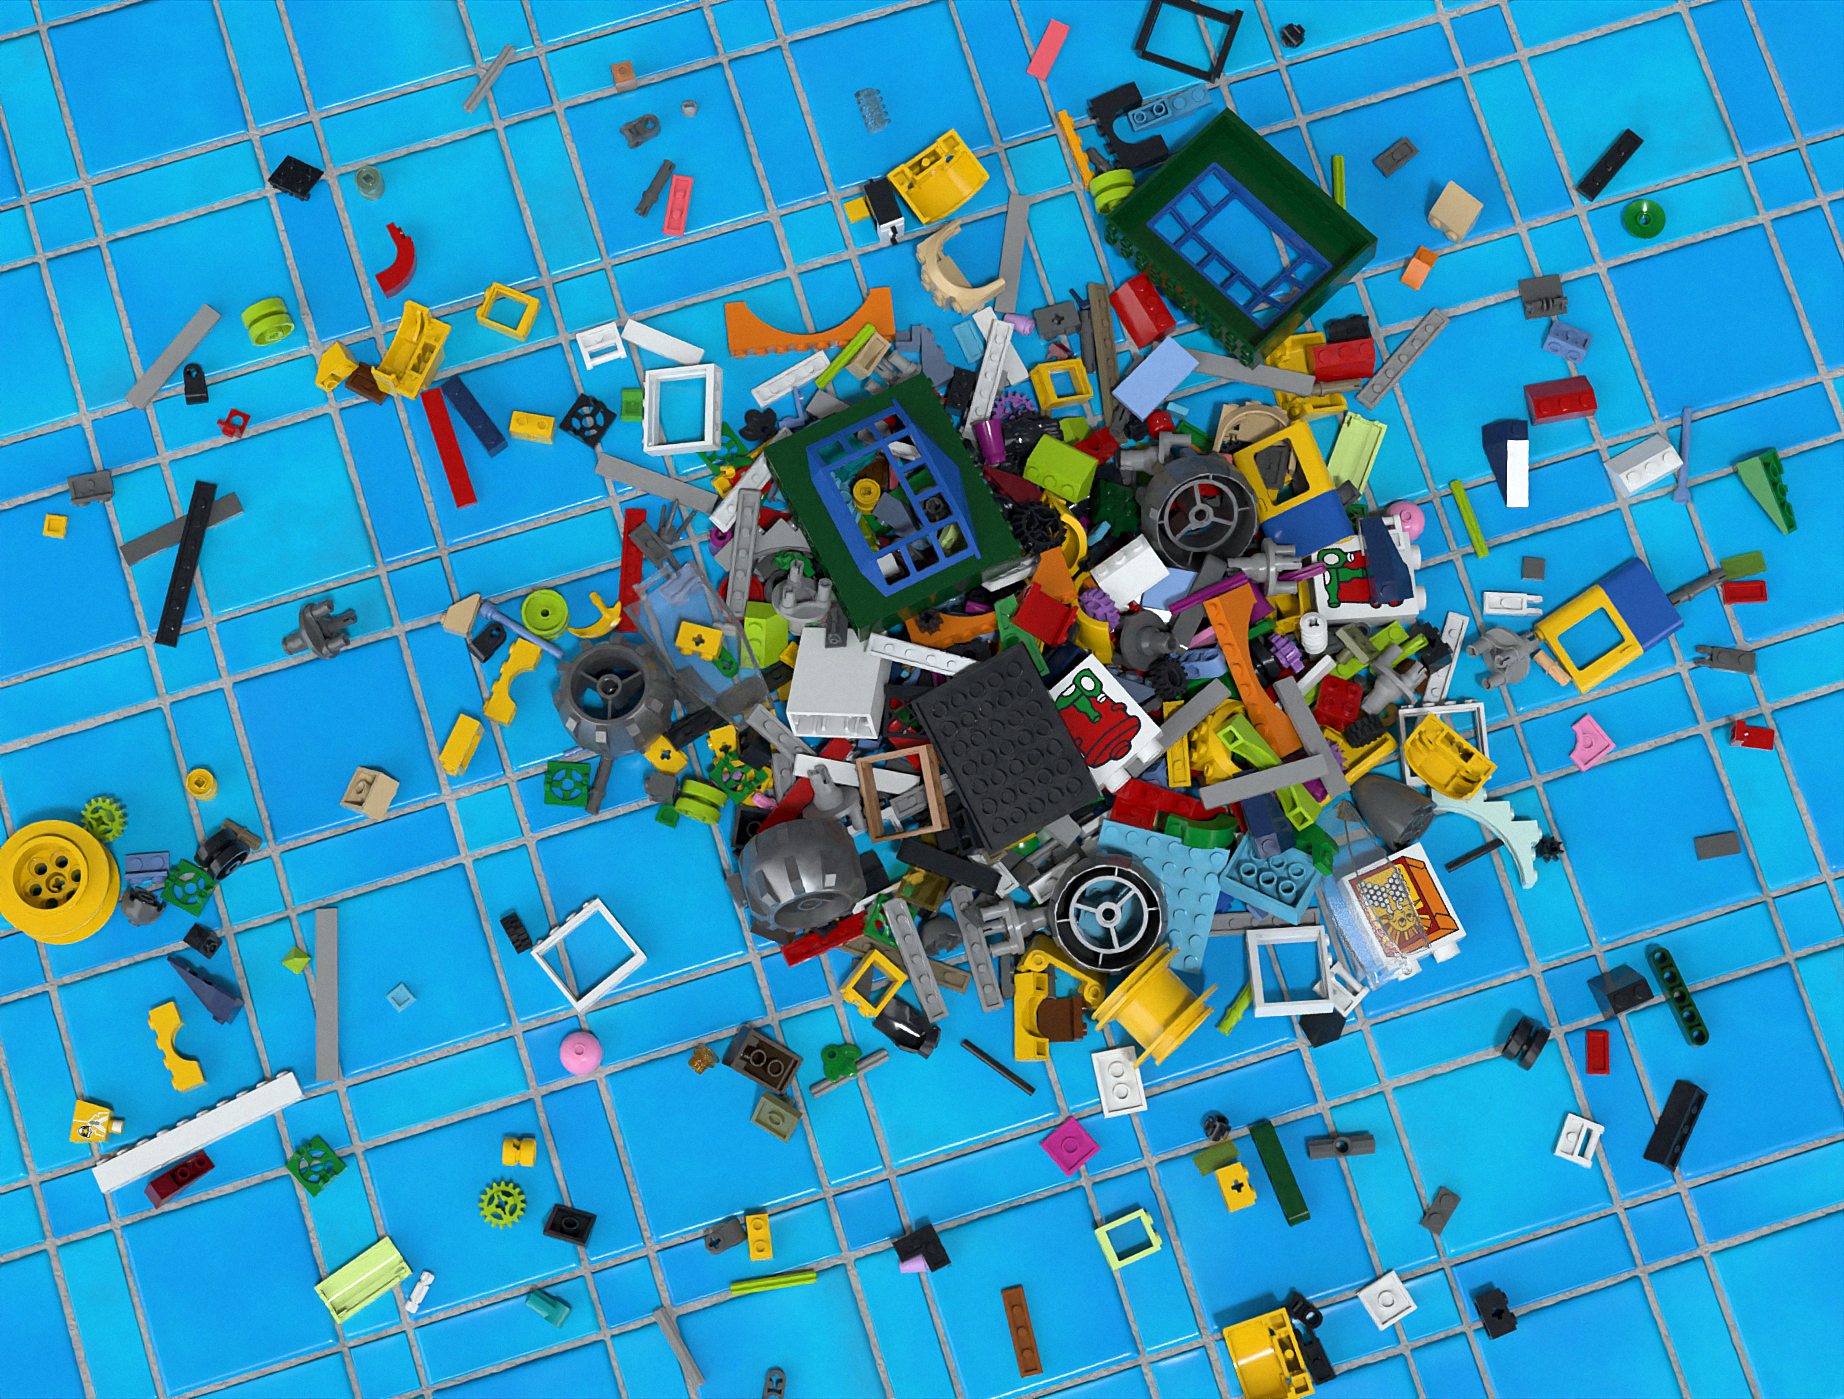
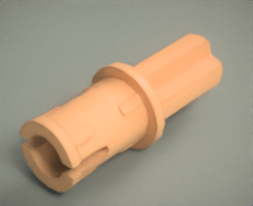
(1552, 668)

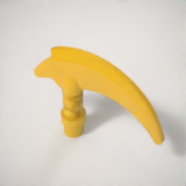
(607, 622)

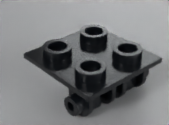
(295, 178)

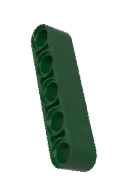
(1678, 1009)
(1279, 1173)

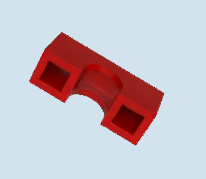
(1099, 445)

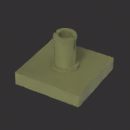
(1356, 645)
(777, 1116)

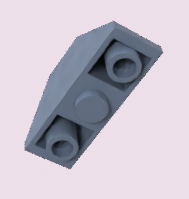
(1135, 685)

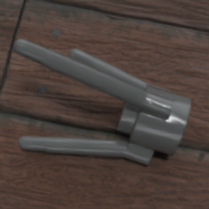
(666, 531)

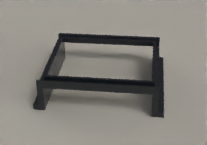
(1199, 9)

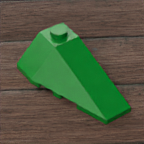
(1763, 479)

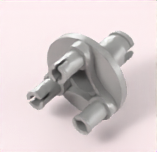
(892, 378)
(1143, 459)
(1265, 567)
(801, 598)
(1504, 655)
(1390, 685)
(833, 801)
(1014, 922)

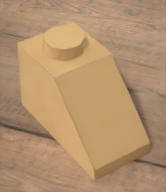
(868, 356)
(462, 616)

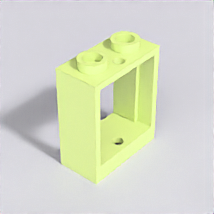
(1108, 1249)

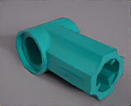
(552, 1310)

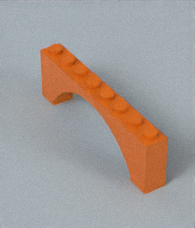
(753, 337)
(1051, 574)
(1230, 620)

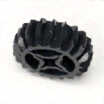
(1038, 517)

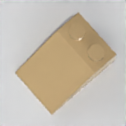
(1455, 212)

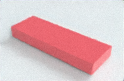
(1048, 50)
(678, 205)

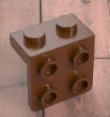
(1062, 1019)

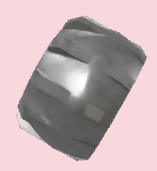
(1224, 530)
(617, 734)
(801, 874)
(1118, 955)

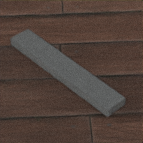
(171, 534)

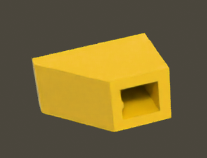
(335, 366)

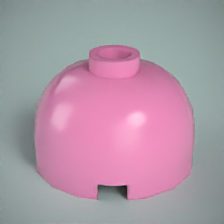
(1411, 518)
(581, 1053)

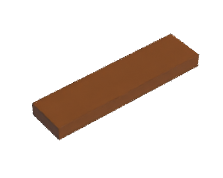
(1021, 1332)

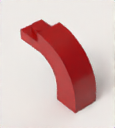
(403, 269)

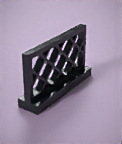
(902, 693)

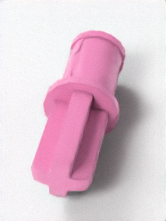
(764, 802)

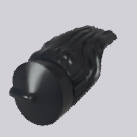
(1024, 434)
(1106, 472)
(907, 1028)

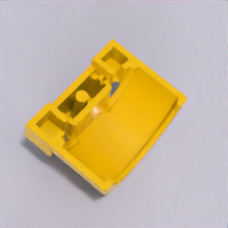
(936, 185)
(1076, 540)
(1093, 633)
(1267, 1360)

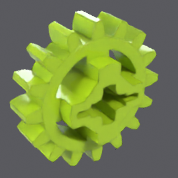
(104, 819)
(493, 1209)

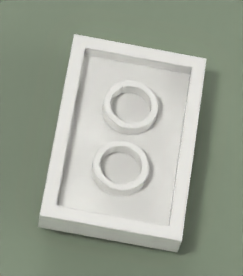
(1118, 1082)

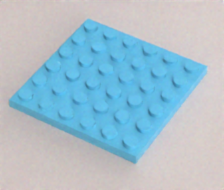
(1189, 884)

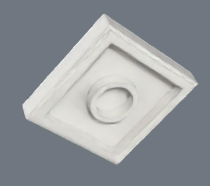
(1386, 1300)

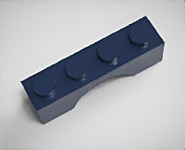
(474, 416)

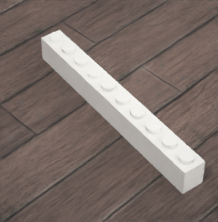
(198, 1133)

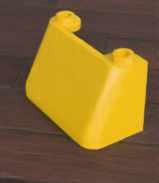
(1293, 357)
(1044, 951)

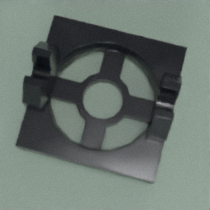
(585, 401)

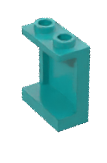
(836, 452)

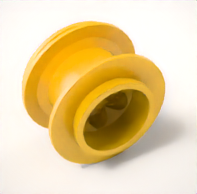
(46, 845)
(1155, 1007)

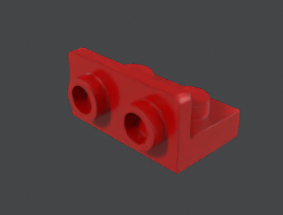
(1133, 813)

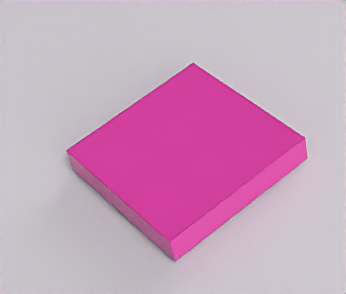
(1070, 1146)

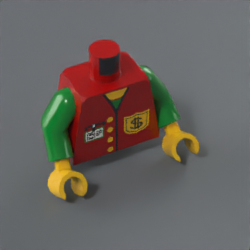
(737, 468)

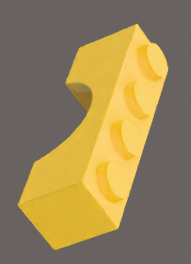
(524, 657)
(1029, 992)
(167, 1022)

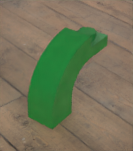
(1203, 834)
(1322, 845)

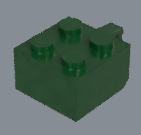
(1116, 506)

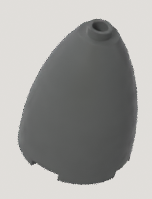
(1393, 810)

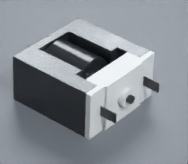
(883, 210)

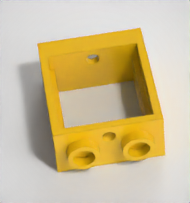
(529, 316)
(1045, 390)
(1291, 623)
(461, 745)
(883, 965)

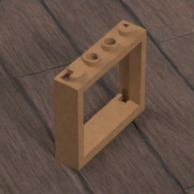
(933, 788)

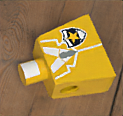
(93, 1123)

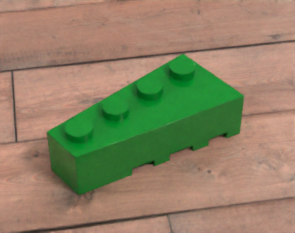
(916, 483)

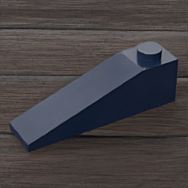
(1507, 452)
(1385, 568)
(1266, 823)
(215, 998)

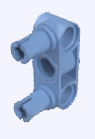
(1202, 662)

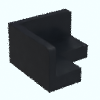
(924, 1242)

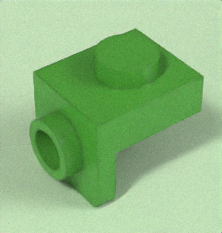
(632, 405)

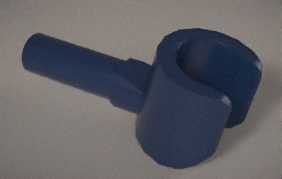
(1083, 305)

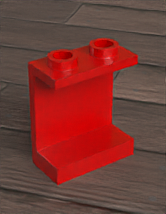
(1043, 616)

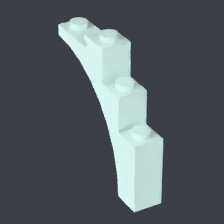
(1497, 817)

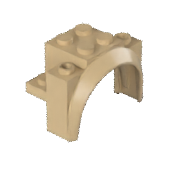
(945, 278)
(1256, 424)

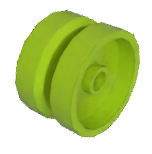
(1111, 189)
(267, 321)
(539, 605)
(701, 802)

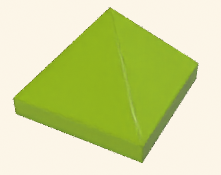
(296, 960)

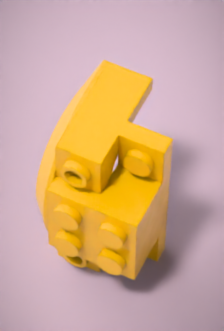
(413, 353)
(1208, 750)
(1446, 760)

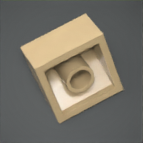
(369, 793)

